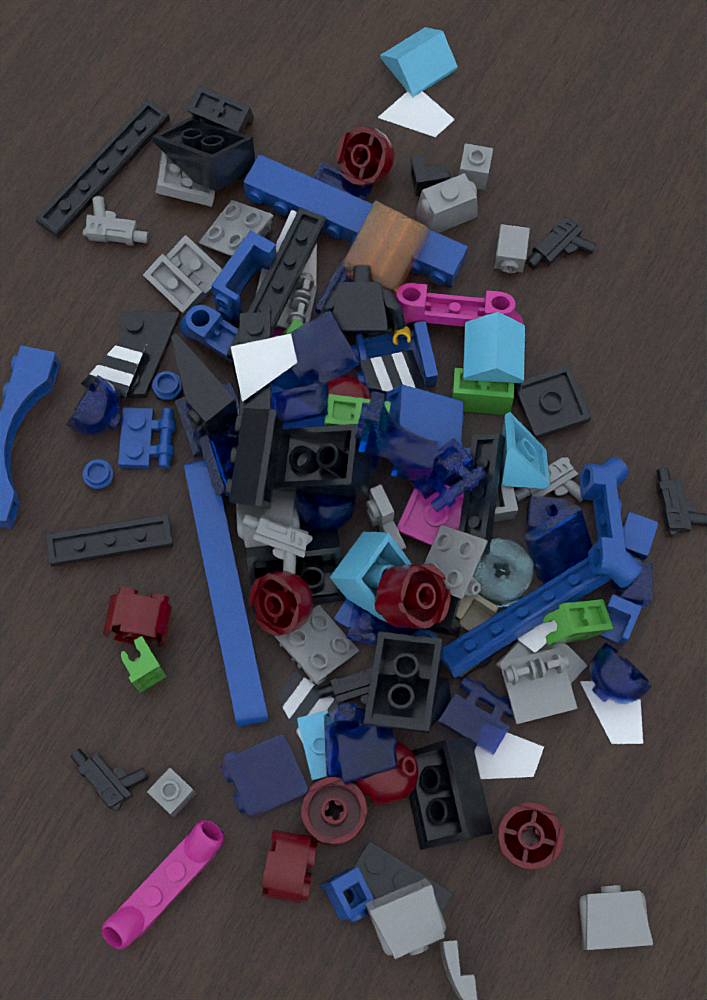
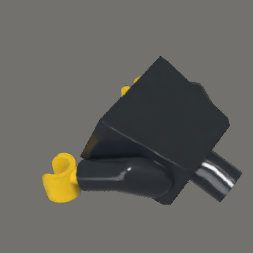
(366, 307)

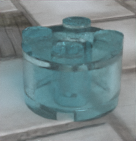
(518, 570)

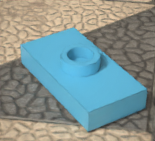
(313, 740)

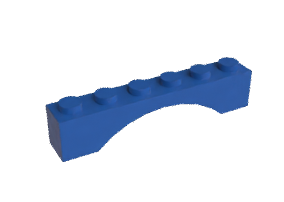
(31, 380)

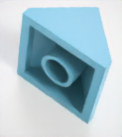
(420, 60)
(494, 349)
(523, 457)

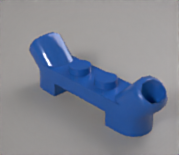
(212, 331)
(609, 552)

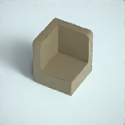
(474, 611)

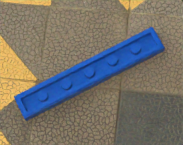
(520, 617)

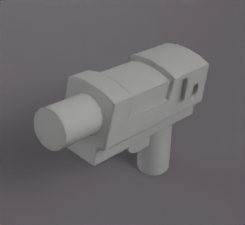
(106, 227)
(561, 482)
(286, 539)

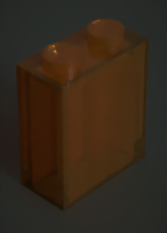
(387, 244)

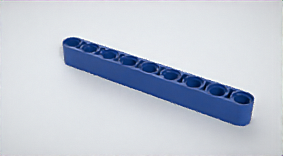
(226, 597)

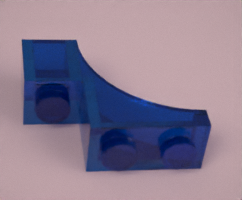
(384, 437)

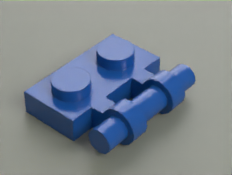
(137, 435)

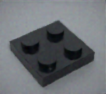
(551, 402)

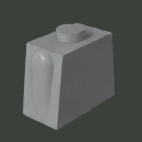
(448, 204)
(282, 511)
(407, 919)
(614, 919)

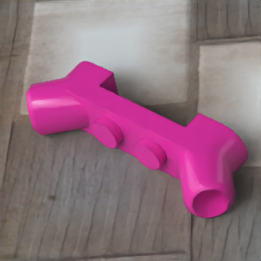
(451, 309)
(163, 885)

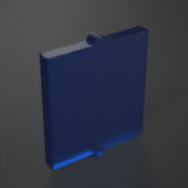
(366, 752)

